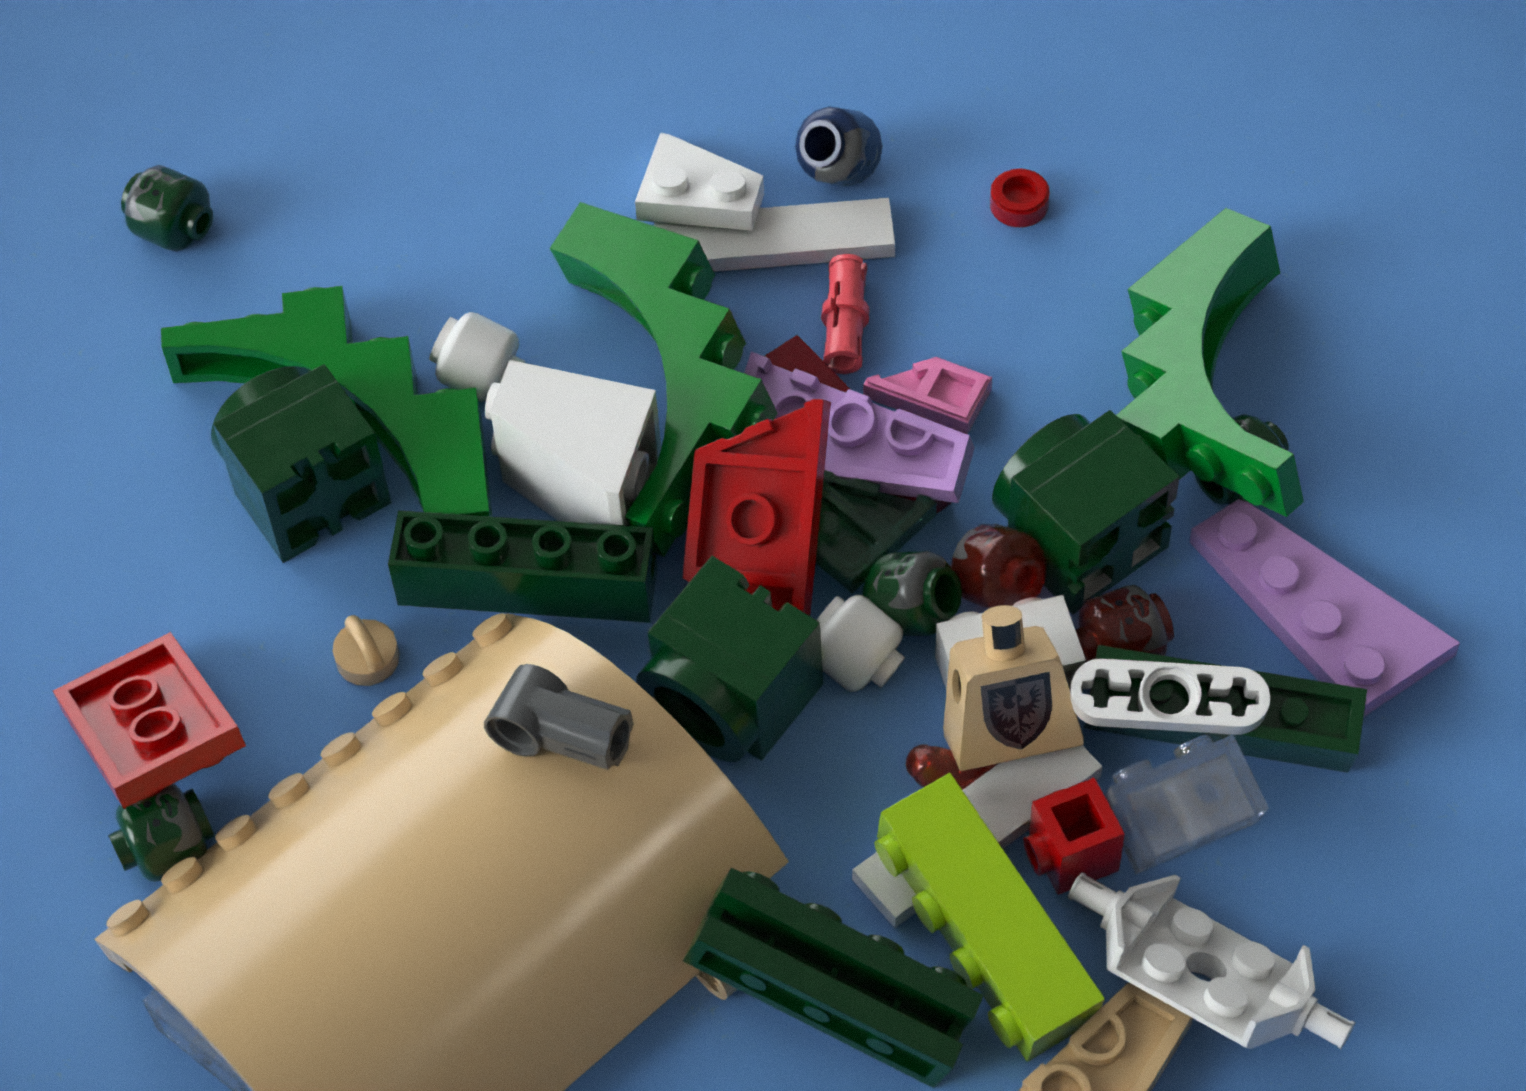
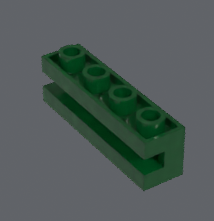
(523, 566)
(1304, 722)
(834, 976)

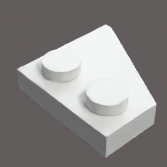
(697, 188)

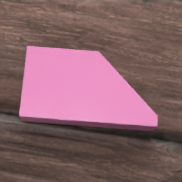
(935, 392)

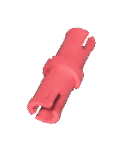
(845, 313)

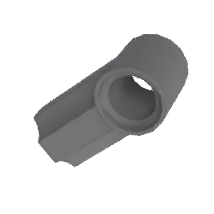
(542, 713)

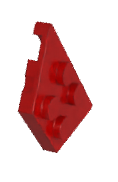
(761, 504)

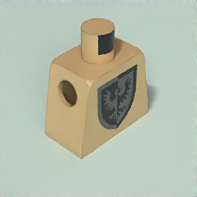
(1007, 694)

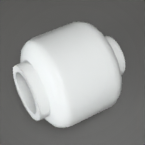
(473, 353)
(859, 643)

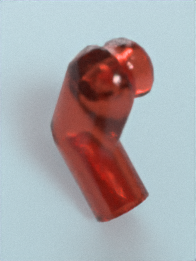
(930, 763)

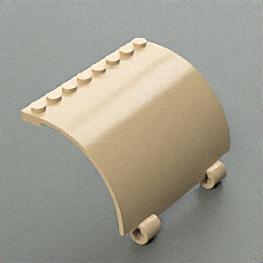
(449, 903)

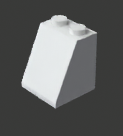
(573, 441)

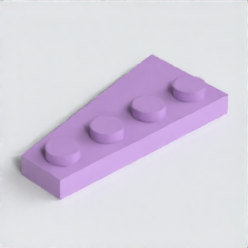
(873, 442)
(1320, 608)

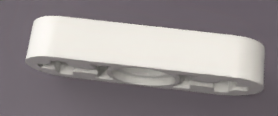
(1189, 675)

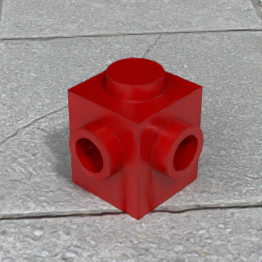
(1073, 835)

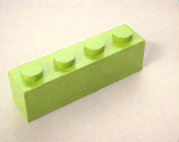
(987, 917)

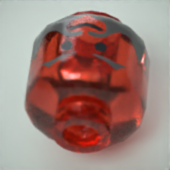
(998, 565)
(1125, 620)

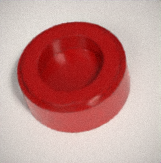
(1019, 197)

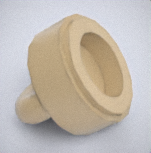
(365, 651)

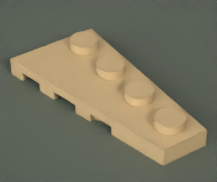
(1117, 1048)

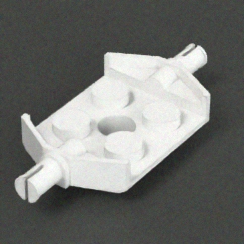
(1252, 990)

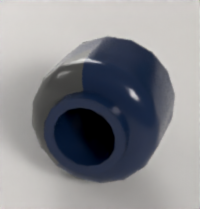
(838, 146)

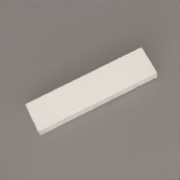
(798, 235)
(1003, 802)

